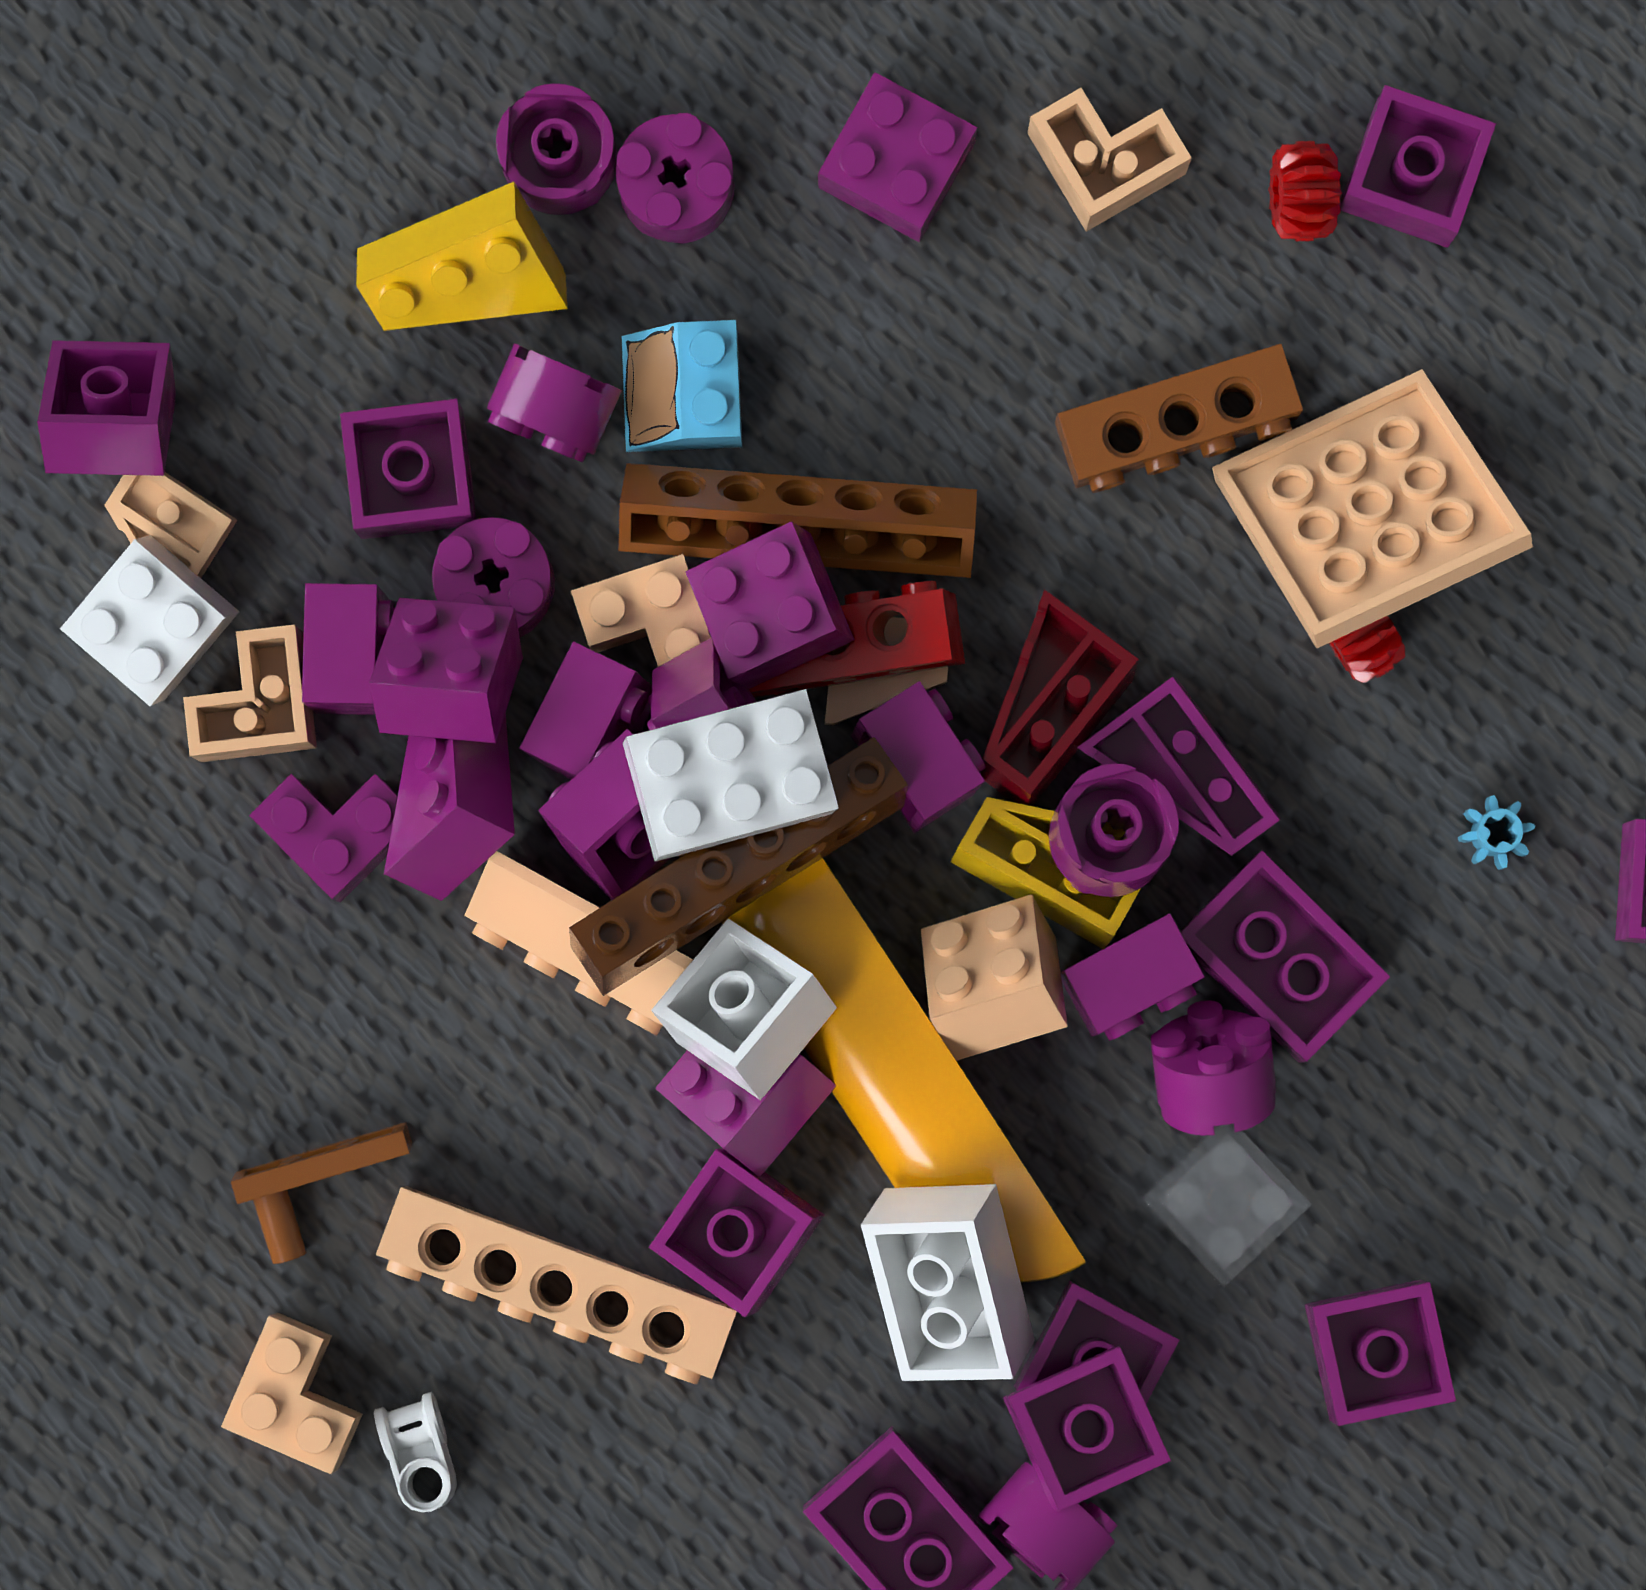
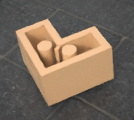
(1101, 171)
(641, 604)
(268, 709)
(276, 1402)

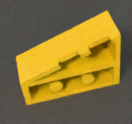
(463, 266)
(1013, 853)

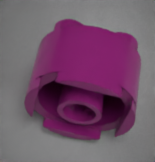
(530, 131)
(690, 149)
(553, 400)
(488, 544)
(1129, 802)
(1214, 1069)
(1048, 1540)

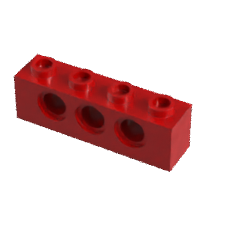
(930, 641)

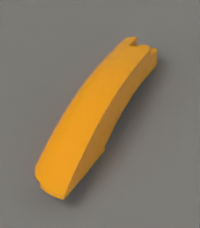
(897, 1070)

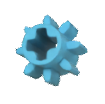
(1513, 831)

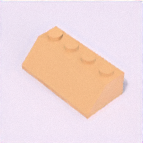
(537, 916)

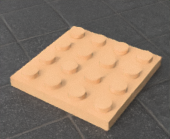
(1371, 508)

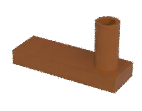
(270, 1182)

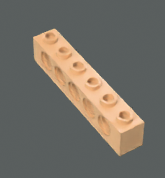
(420, 1215)

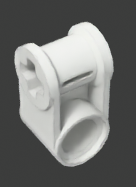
(417, 1449)

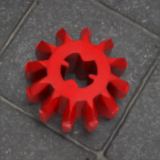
(1304, 190)
(1370, 650)

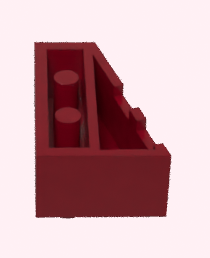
(1055, 700)

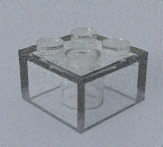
(1224, 1202)

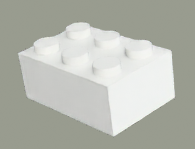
(730, 775)
(948, 1282)

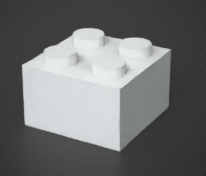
(149, 620)
(744, 1008)

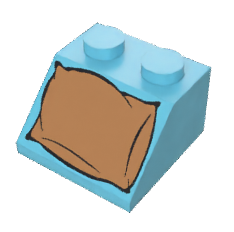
(682, 387)

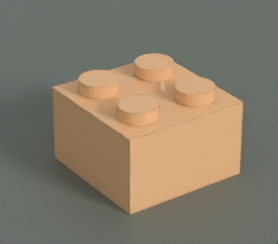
(993, 977)

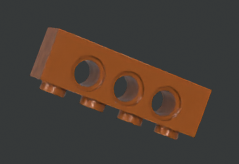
(1259, 376)

